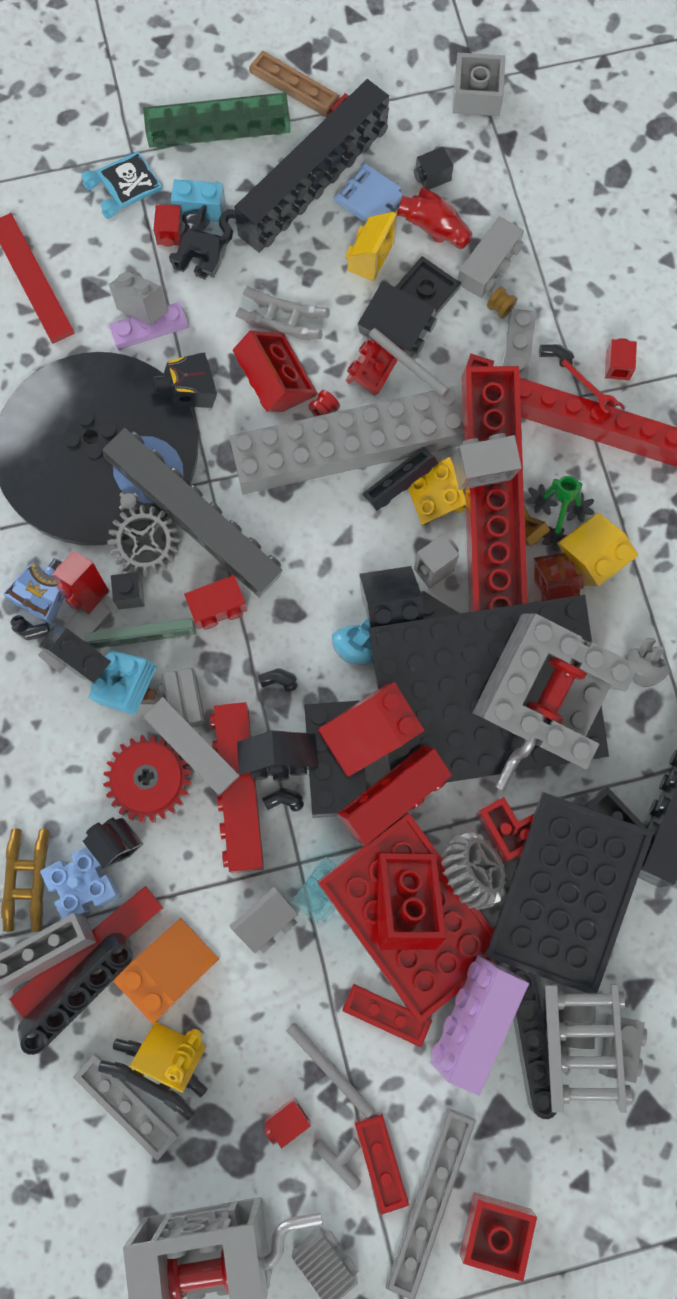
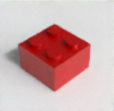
(498, 1236)

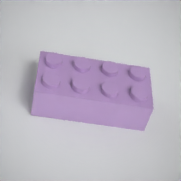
(478, 1025)

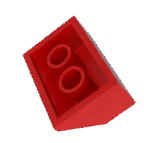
(273, 370)

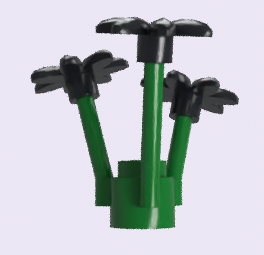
(567, 492)

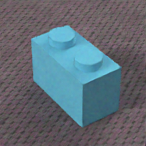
(195, 194)

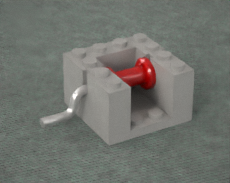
(550, 691)
(207, 1252)

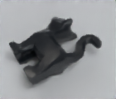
(202, 245)

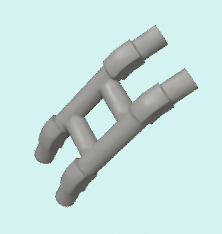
(275, 303)

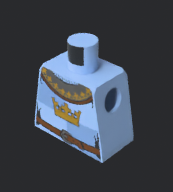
(37, 592)

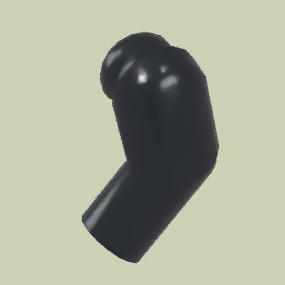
(27, 630)

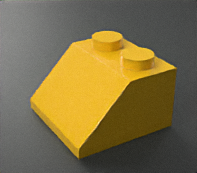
(372, 245)
(597, 549)

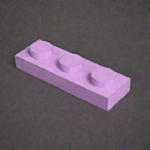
(134, 331)

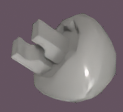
(651, 667)

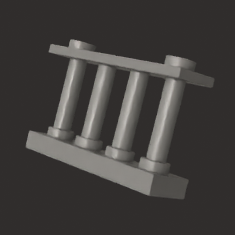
(560, 1062)

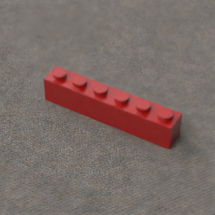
(240, 800)

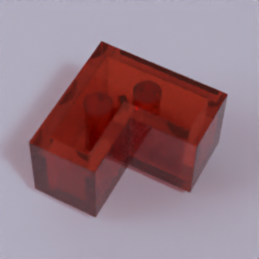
(556, 577)

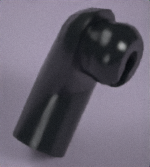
(556, 350)
(281, 677)
(284, 796)

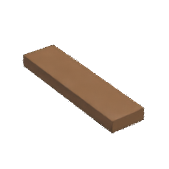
(294, 83)

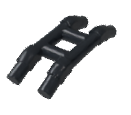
(137, 1079)

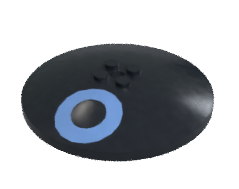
(59, 478)

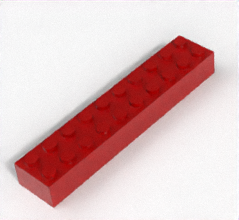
(494, 510)

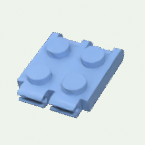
(371, 195)

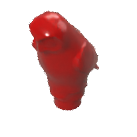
(435, 218)

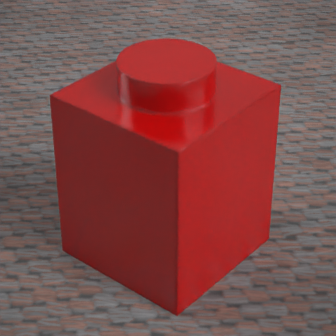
(168, 225)
(620, 359)
(286, 1123)

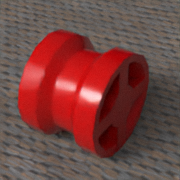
(324, 404)

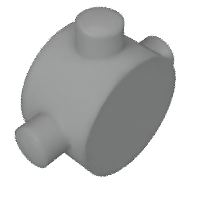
(128, 500)

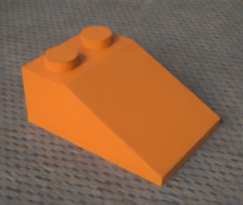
(166, 970)

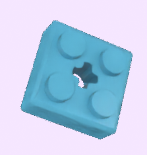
(123, 682)

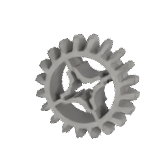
(156, 522)
(474, 871)

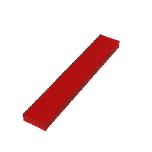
(33, 280)
(124, 920)

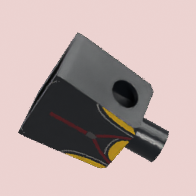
(188, 382)

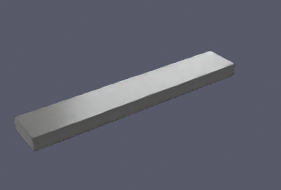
(430, 1204)

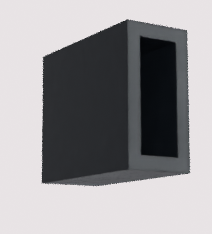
(398, 318)
(391, 596)
(74, 653)

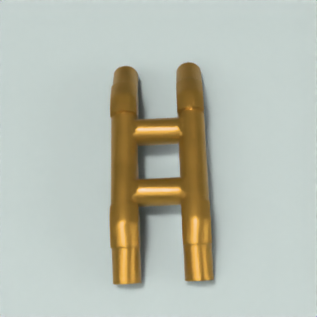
(35, 893)

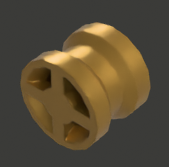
(502, 302)

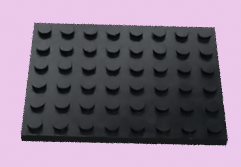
(443, 671)

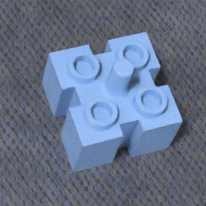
(80, 884)

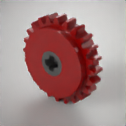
(132, 767)

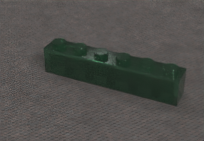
(217, 120)

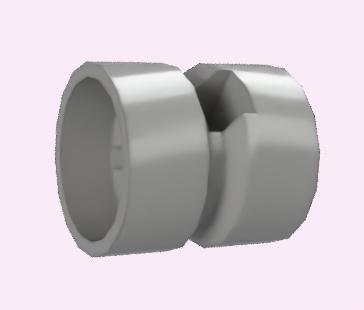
(578, 1016)

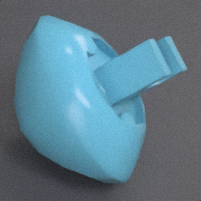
(353, 644)

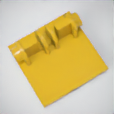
(437, 493)
(169, 1056)

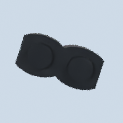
(112, 841)

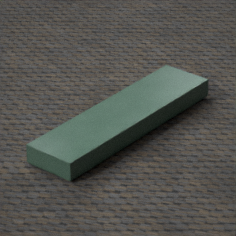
(140, 633)

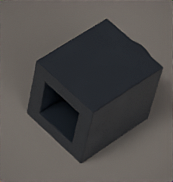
(433, 168)
(127, 590)

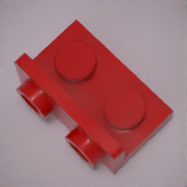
(371, 367)

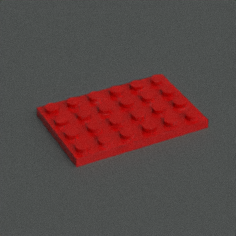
(419, 977)

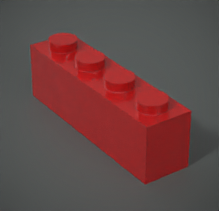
(395, 794)

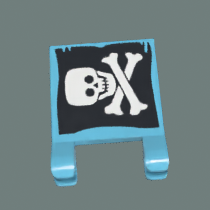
(125, 180)

